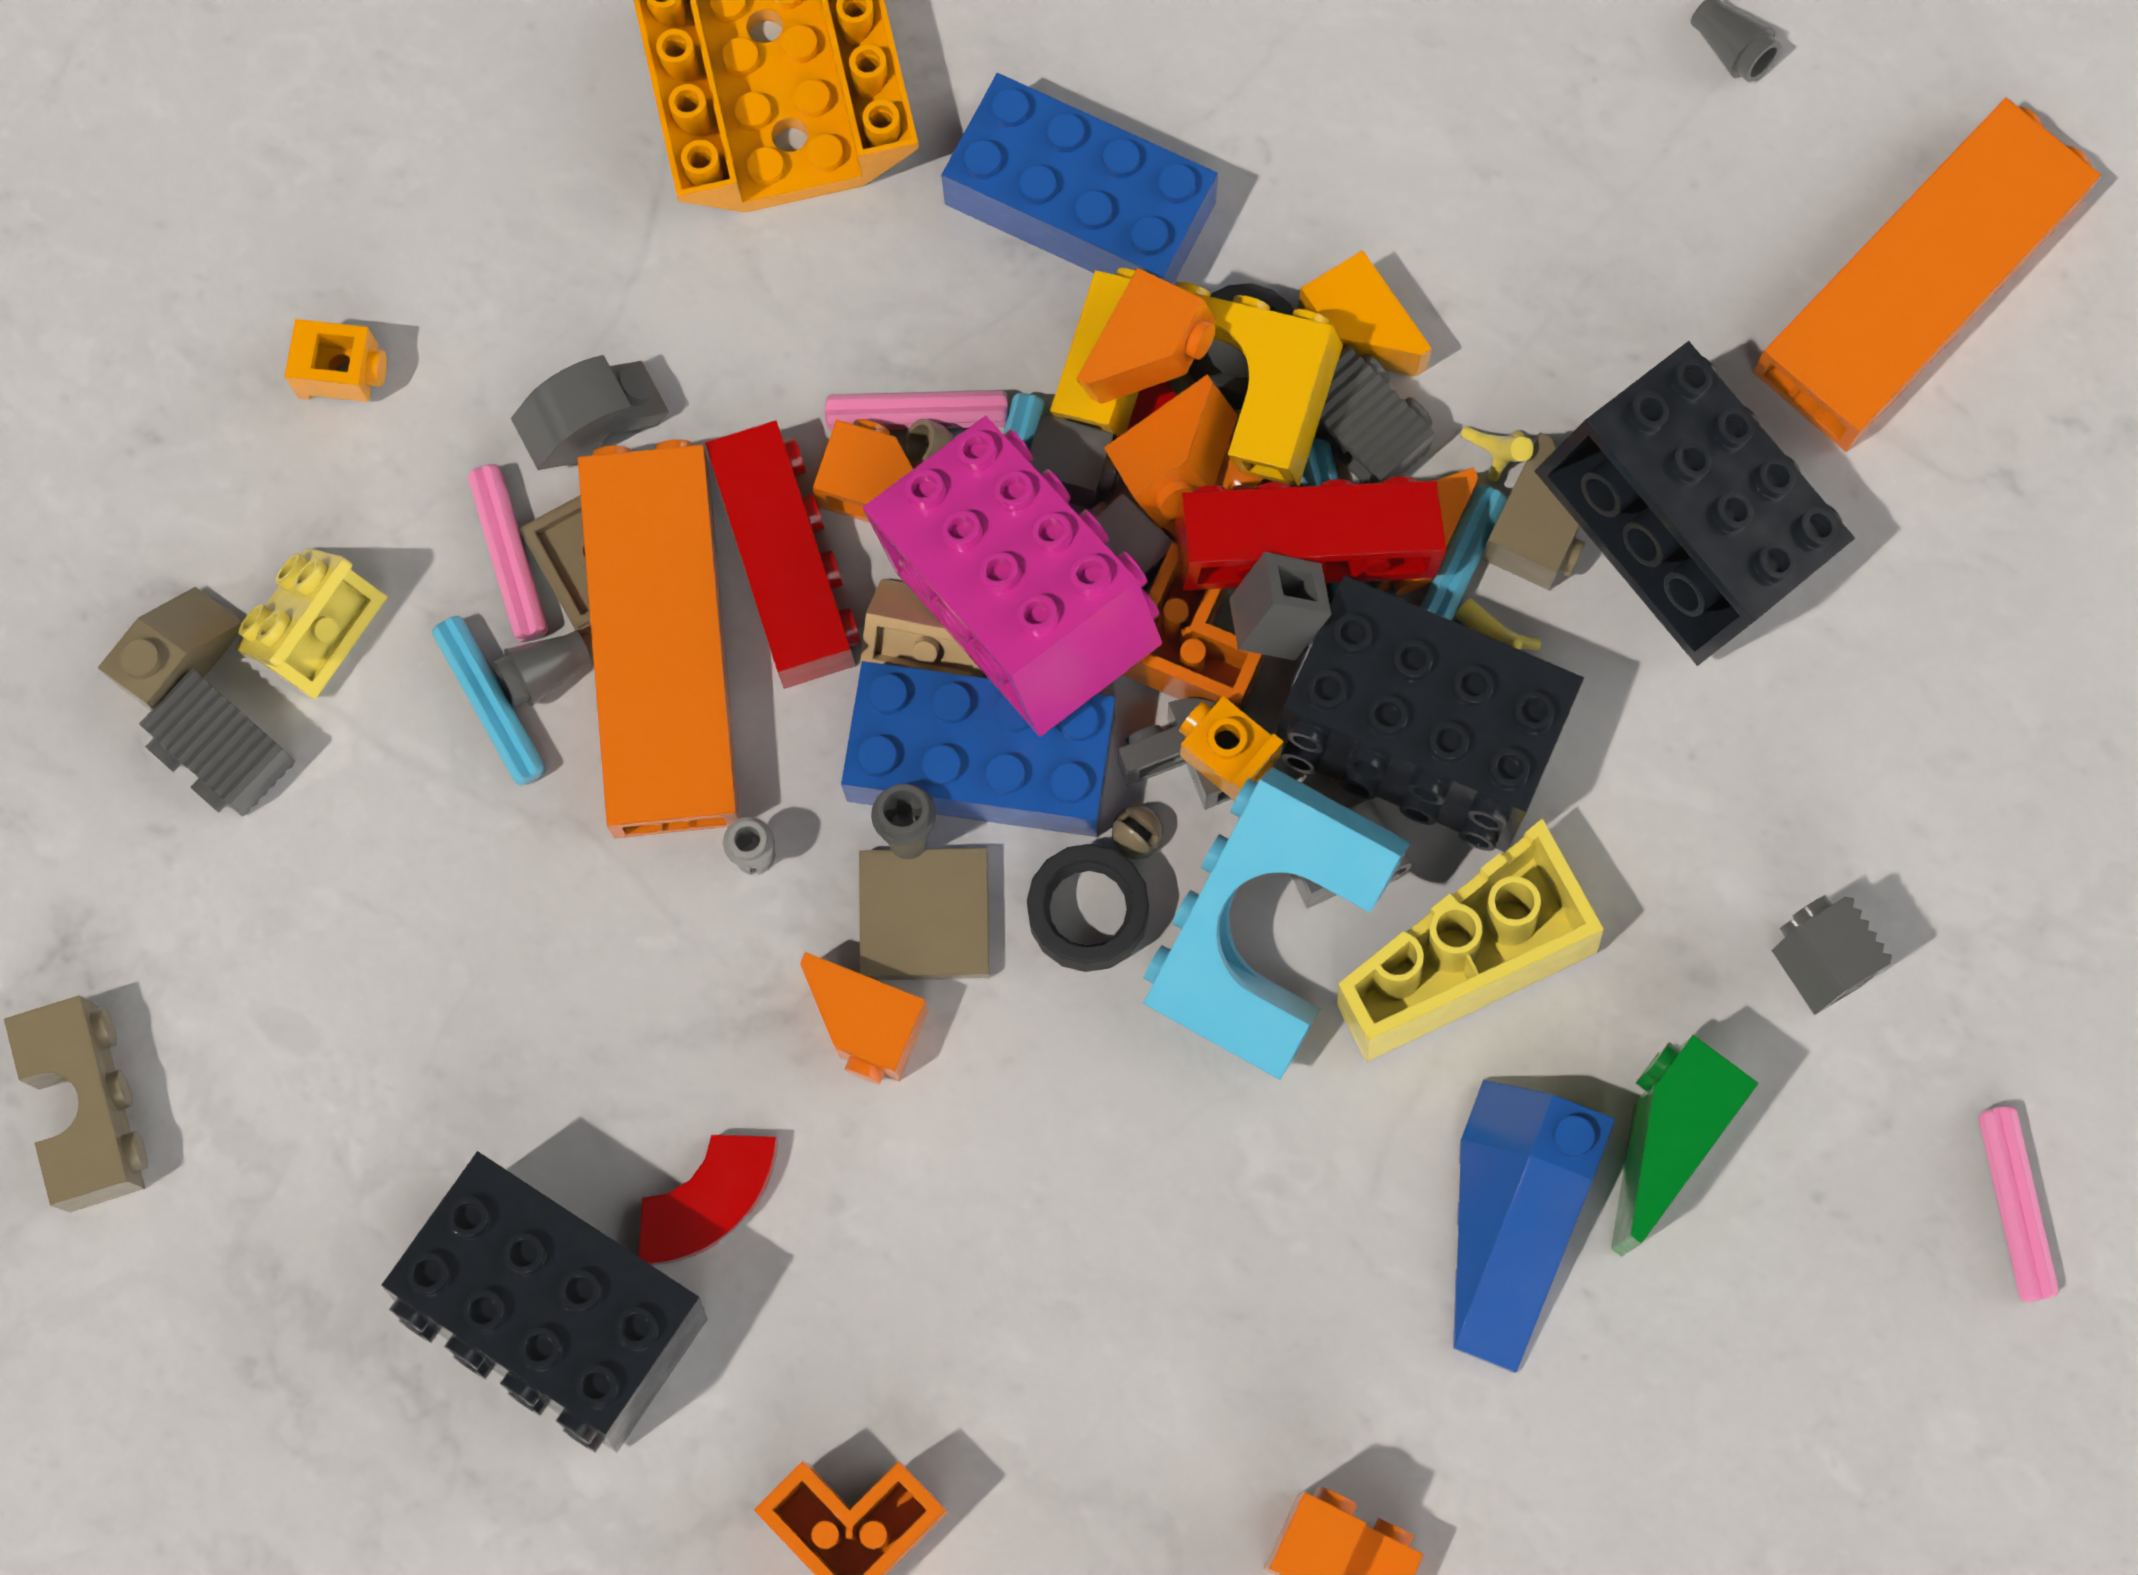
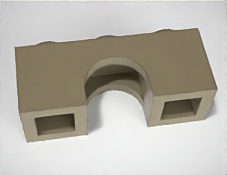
(97, 1152)

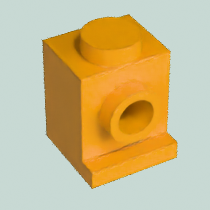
(323, 346)
(1231, 767)

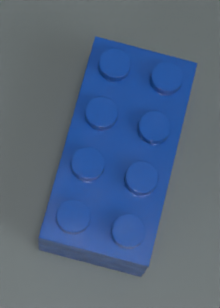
(1077, 184)
(976, 750)

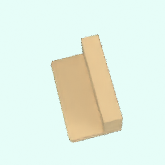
(907, 634)

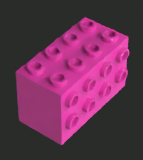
(1016, 573)

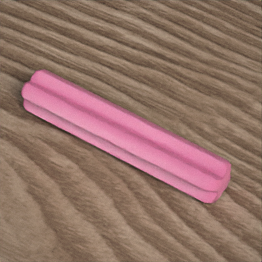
(901, 410)
(507, 553)
(2018, 1204)

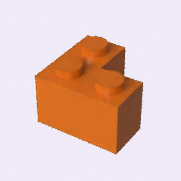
(1194, 654)
(857, 1539)
(1328, 1540)

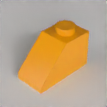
(1367, 315)

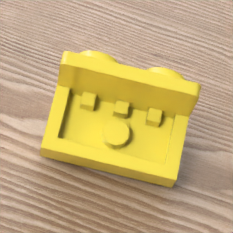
(310, 620)

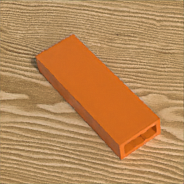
(1926, 273)
(658, 640)

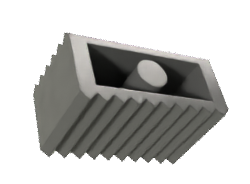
(1369, 422)
(215, 742)
(1829, 952)

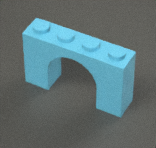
(1203, 975)

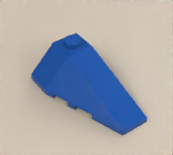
(1520, 1195)

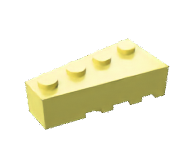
(1473, 948)

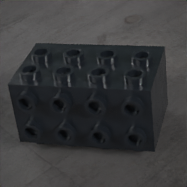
(1693, 502)
(1425, 715)
(544, 1304)

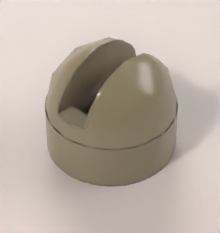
(924, 440)
(1131, 843)

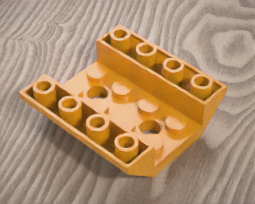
(732, 96)

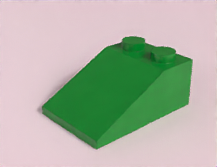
(1673, 1126)

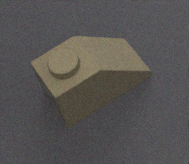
(1534, 529)
(168, 644)

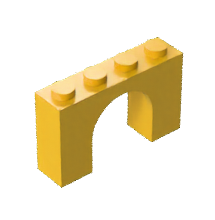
(1288, 376)

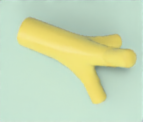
(1502, 448)
(1478, 619)

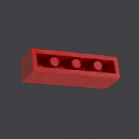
(1348, 527)
(781, 554)

